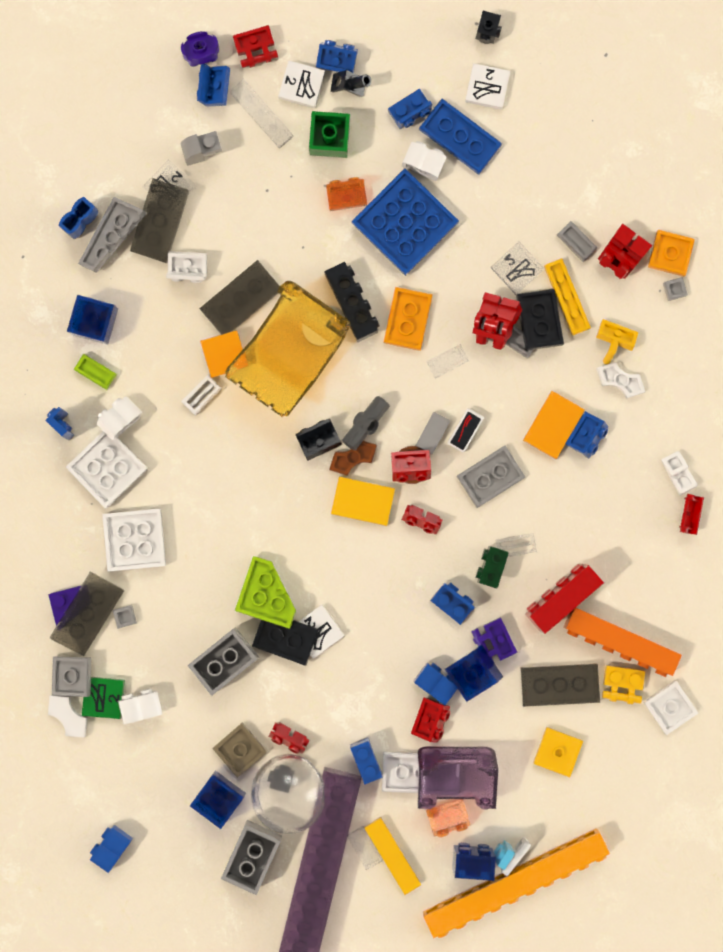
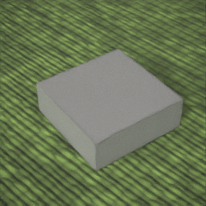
(675, 289)
(124, 616)

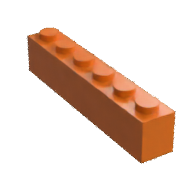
(622, 641)

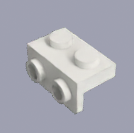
(187, 266)

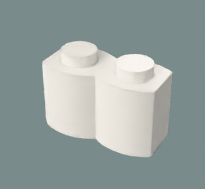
(424, 161)
(119, 417)
(139, 707)

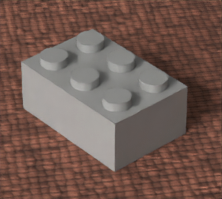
(223, 661)
(251, 857)

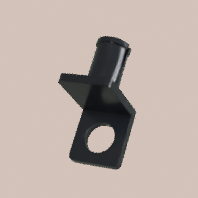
(350, 82)

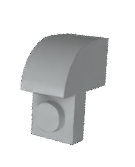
(197, 147)

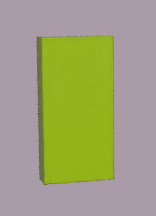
(95, 371)

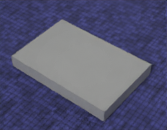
(490, 476)

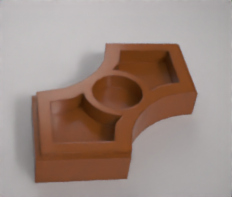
(345, 461)

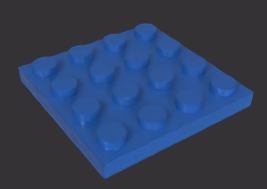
(405, 221)

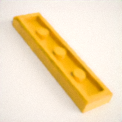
(567, 297)
(392, 856)

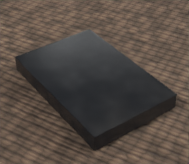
(540, 319)
(287, 643)

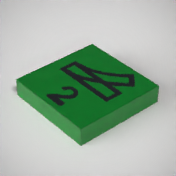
(104, 698)

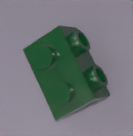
(492, 566)

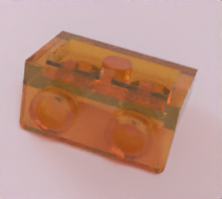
(346, 194)
(448, 818)

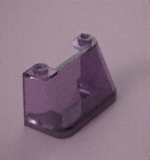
(456, 775)

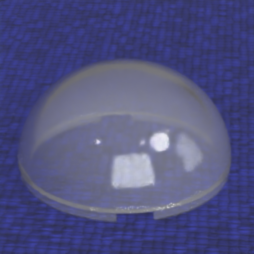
(288, 794)

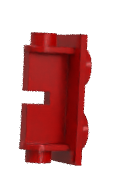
(691, 514)
(430, 523)
(281, 736)

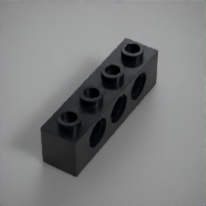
(334, 277)

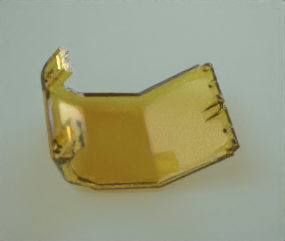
(289, 349)

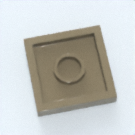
(239, 750)

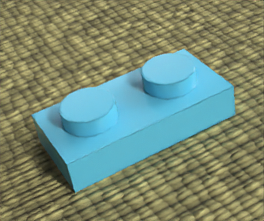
(504, 854)

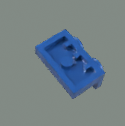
(336, 57)
(410, 109)
(55, 420)
(587, 434)
(452, 603)

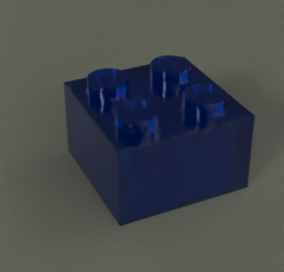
(92, 319)
(474, 673)
(218, 799)
(473, 862)

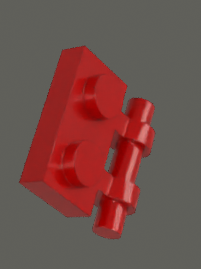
(253, 41)

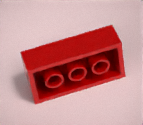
(563, 598)

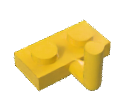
(617, 336)

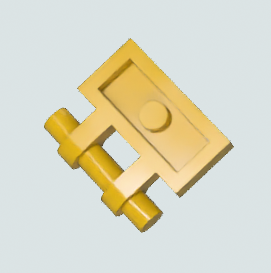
(623, 678)

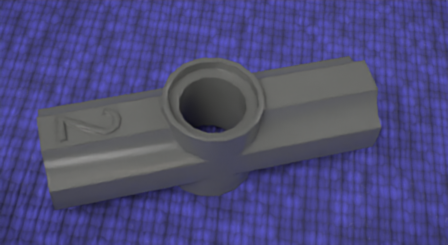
(365, 423)

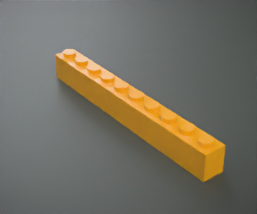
(522, 880)

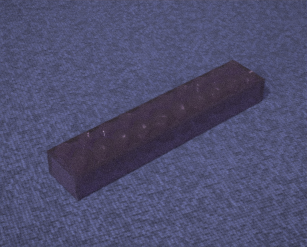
(320, 864)

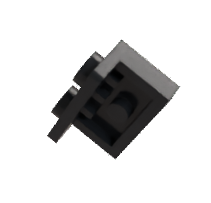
(318, 439)

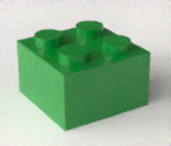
(329, 134)

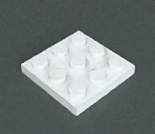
(106, 468)
(134, 540)

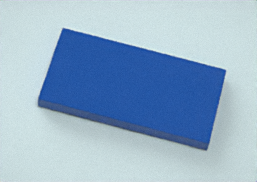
(460, 136)

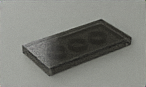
(159, 226)
(240, 298)
(87, 613)
(560, 685)

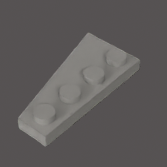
(110, 233)

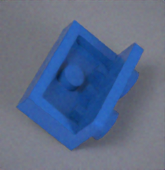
(213, 85)

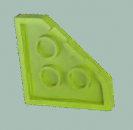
(265, 595)

